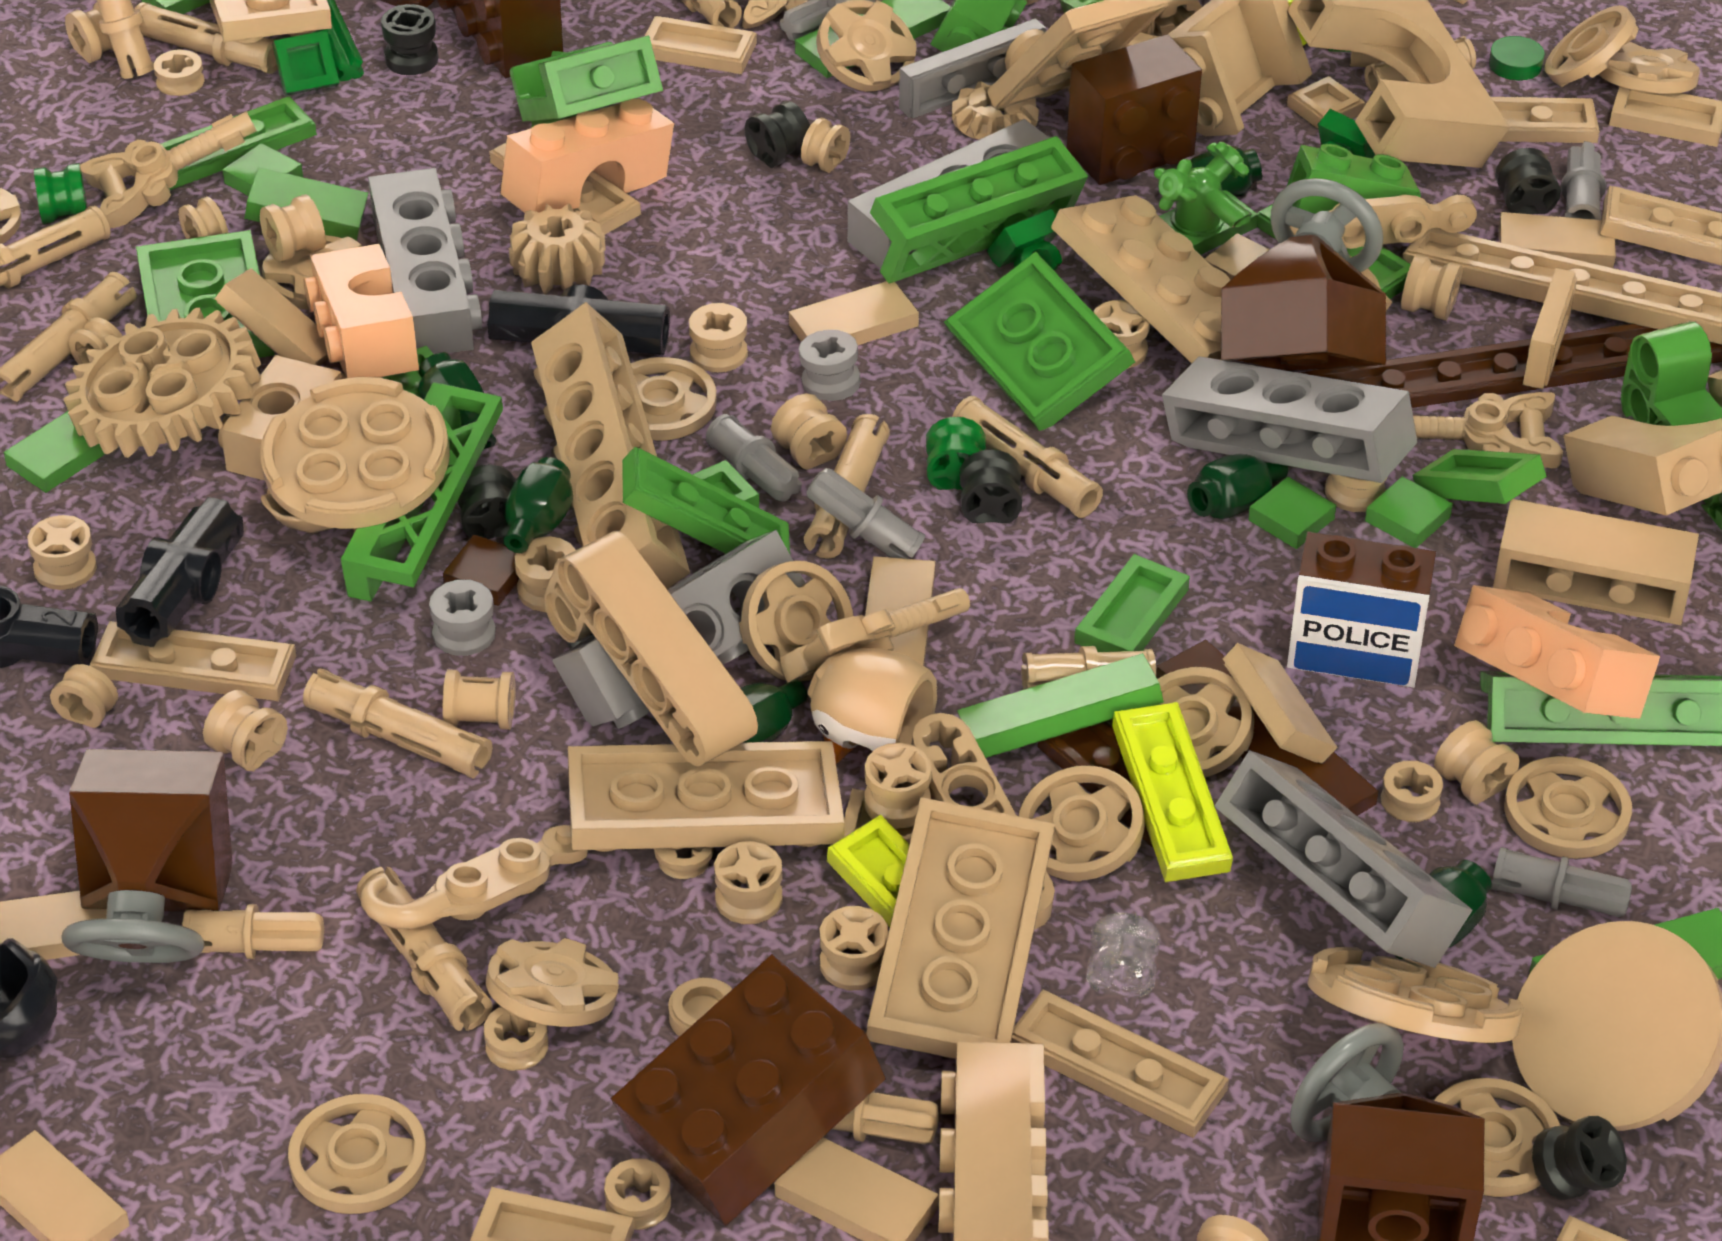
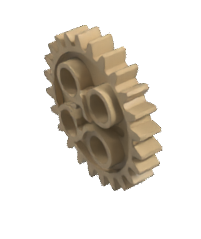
(162, 382)

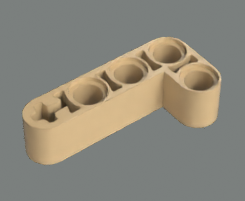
(653, 643)

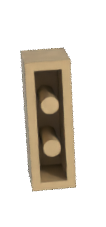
(1596, 561)

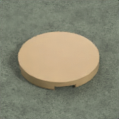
(355, 453)
(1415, 996)
(1620, 1025)

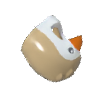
(870, 698)

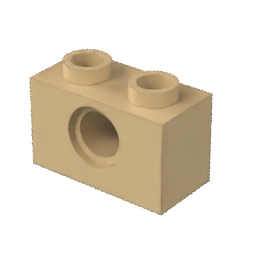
(279, 389)

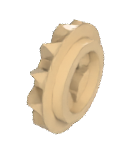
(979, 121)

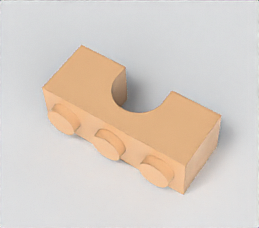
(552, 160)
(359, 313)
(1540, 648)

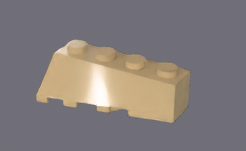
(995, 1144)

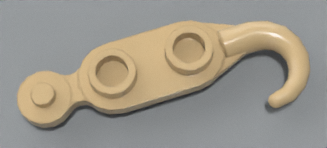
(1409, 217)
(478, 884)

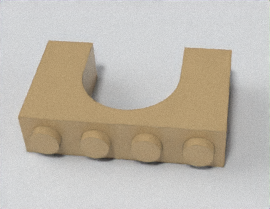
(1442, 109)
(1648, 463)

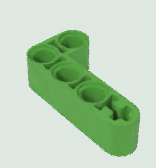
(1668, 384)

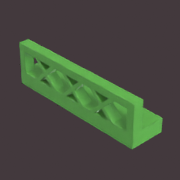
(973, 205)
(373, 549)
(1675, 713)

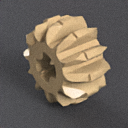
(557, 248)

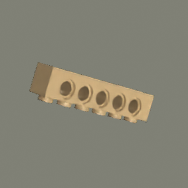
(595, 425)

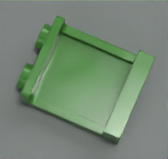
(585, 79)

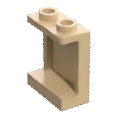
(1242, 56)

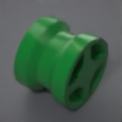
(59, 192)
(948, 446)

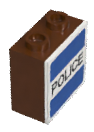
(1360, 609)

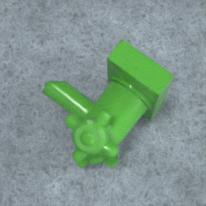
(1202, 208)

